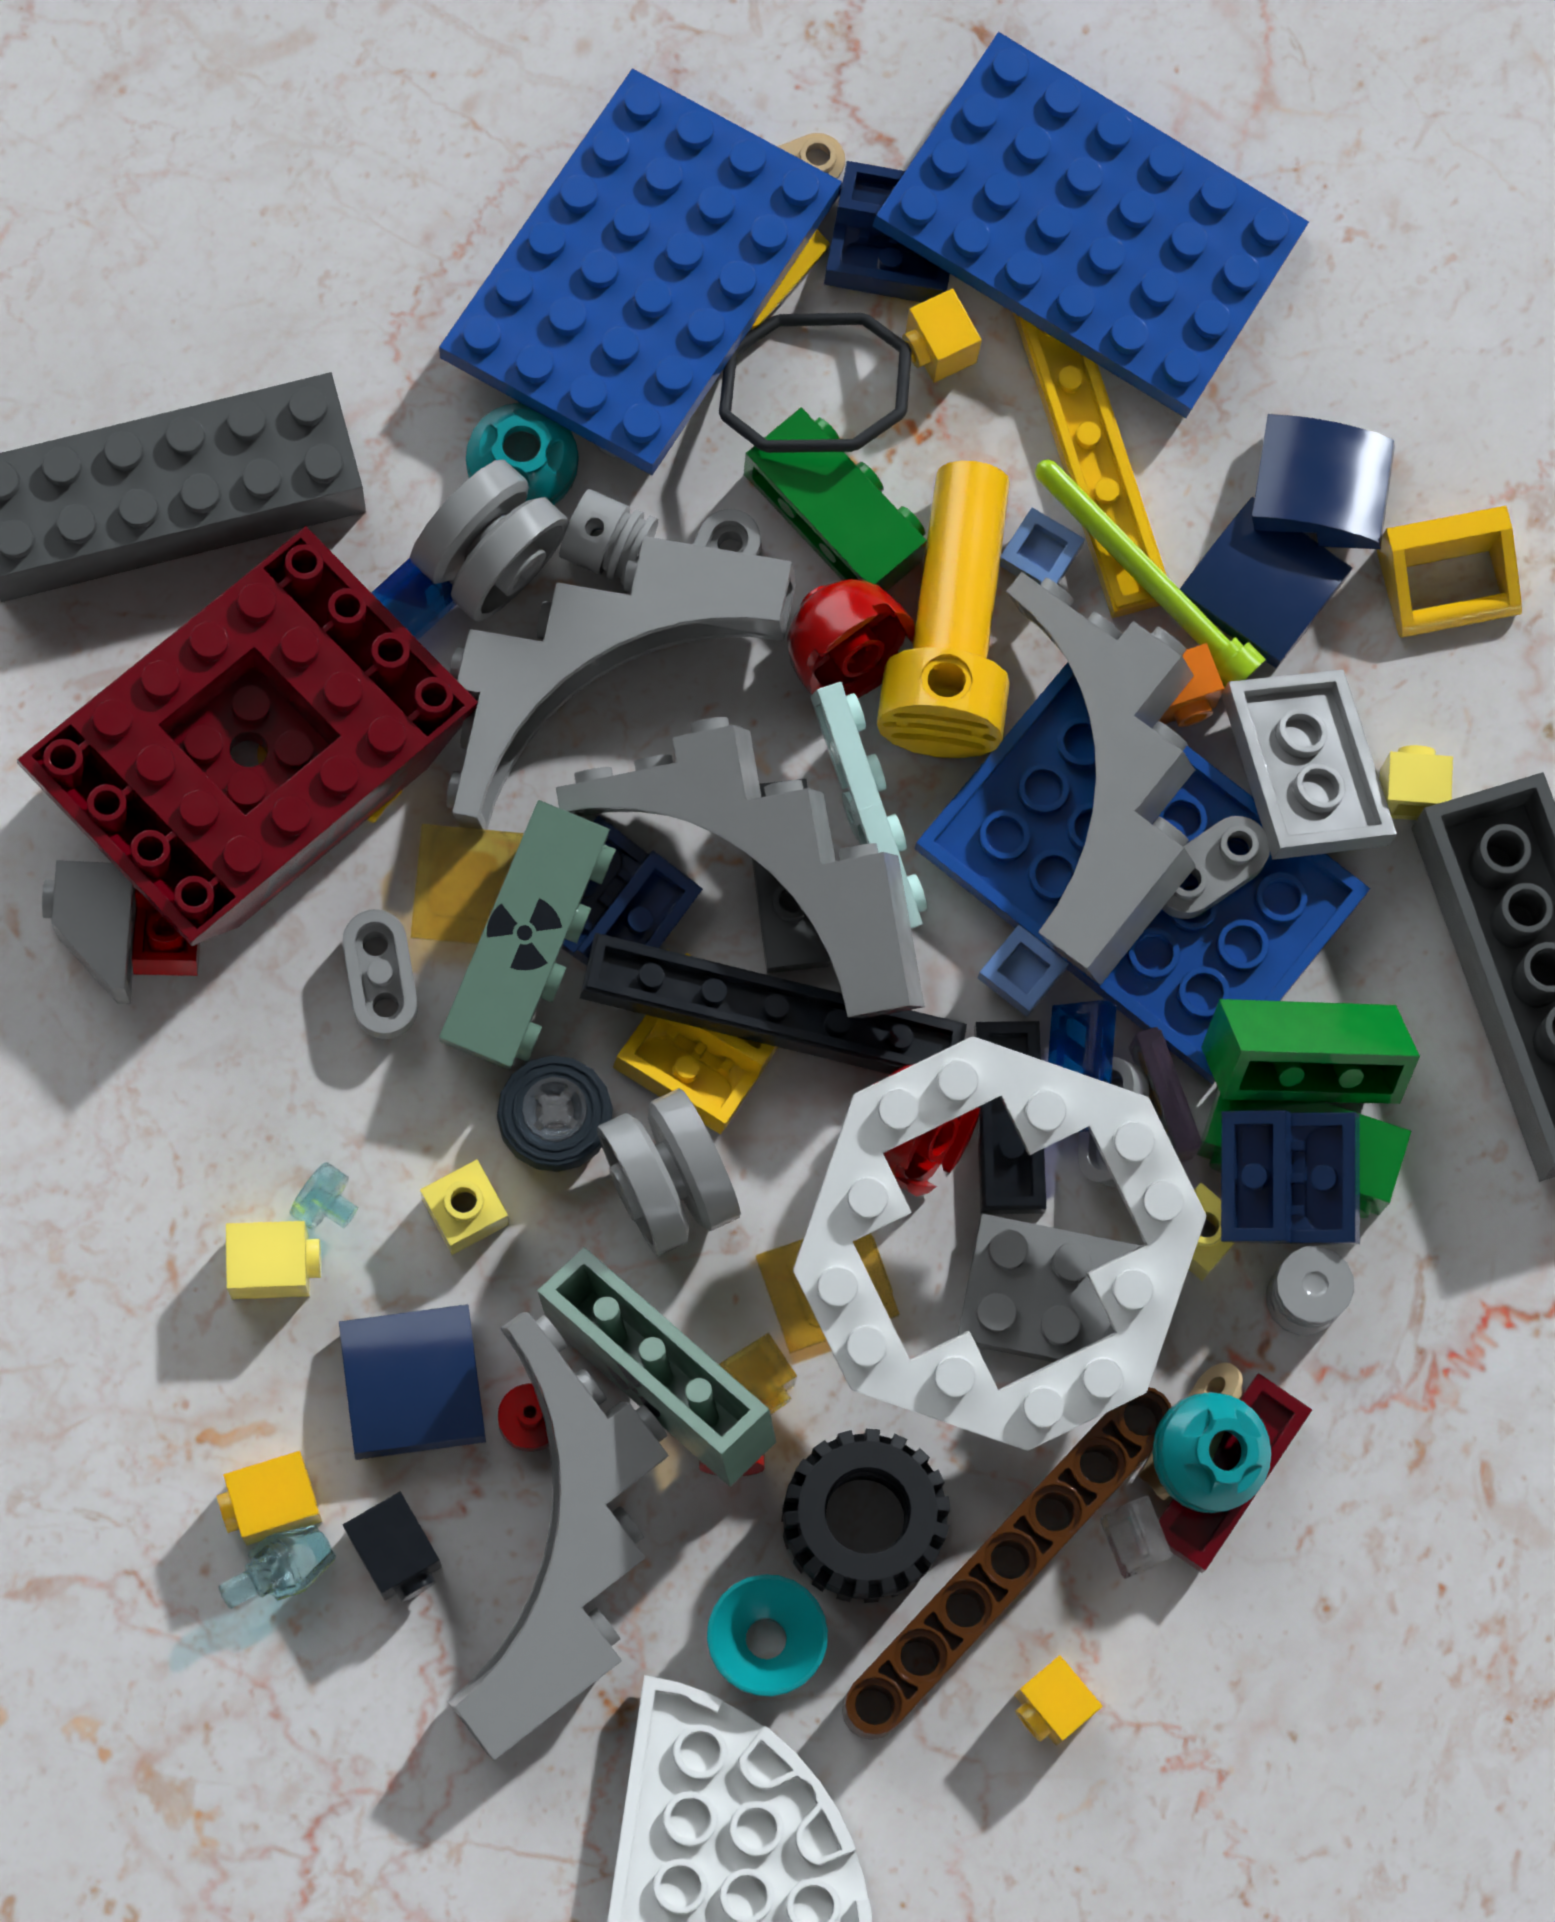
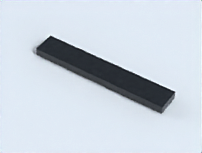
(758, 1007)

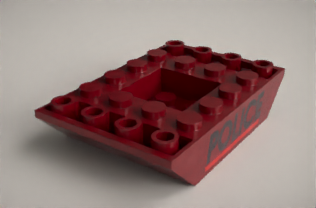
(276, 660)

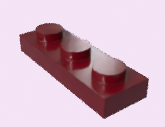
(1200, 1535)

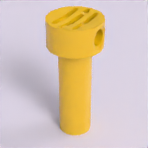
(944, 690)

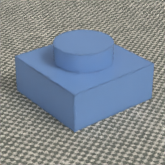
(1041, 548)
(1022, 970)

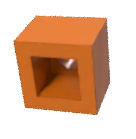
(1200, 694)

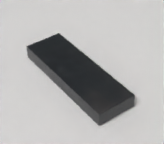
(1007, 1175)

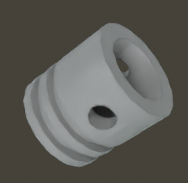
(618, 542)
(1309, 1290)

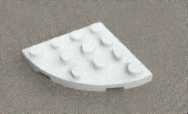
(727, 1823)

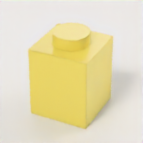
(270, 1259)

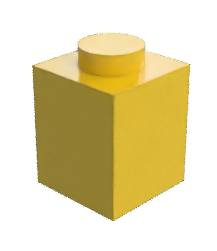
(269, 1498)

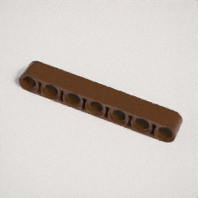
(990, 1590)

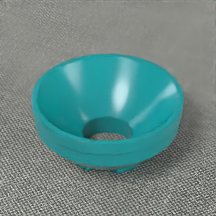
(549, 472)
(1184, 1457)
(774, 1600)

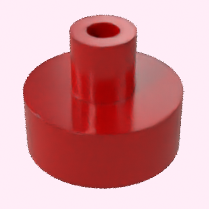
(517, 1429)

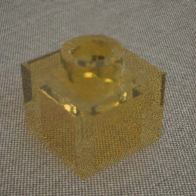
(763, 1372)

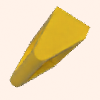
(1445, 540)

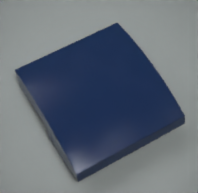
(866, 257)
(1323, 481)
(1264, 585)
(637, 900)
(1290, 1177)
(411, 1382)

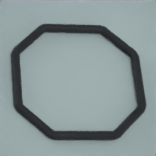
(821, 445)

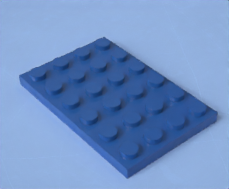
(1090, 224)
(640, 271)
(1020, 834)

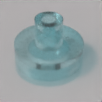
(323, 1198)

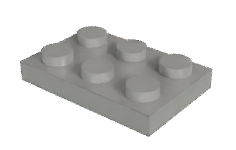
(1308, 764)
(1033, 1289)

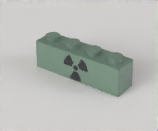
(525, 936)
(657, 1366)

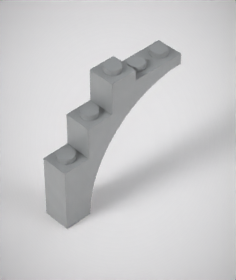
(675, 598)
(1140, 766)
(851, 902)
(594, 1458)

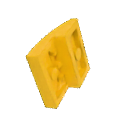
(705, 1064)

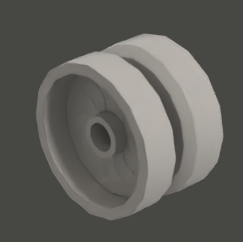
(489, 540)
(676, 1168)

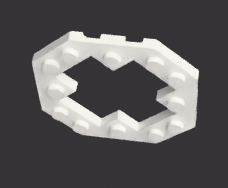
(1134, 1289)

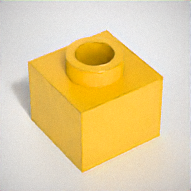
(942, 336)
(1055, 1702)

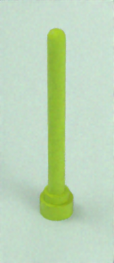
(1231, 657)

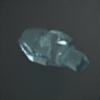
(281, 1566)

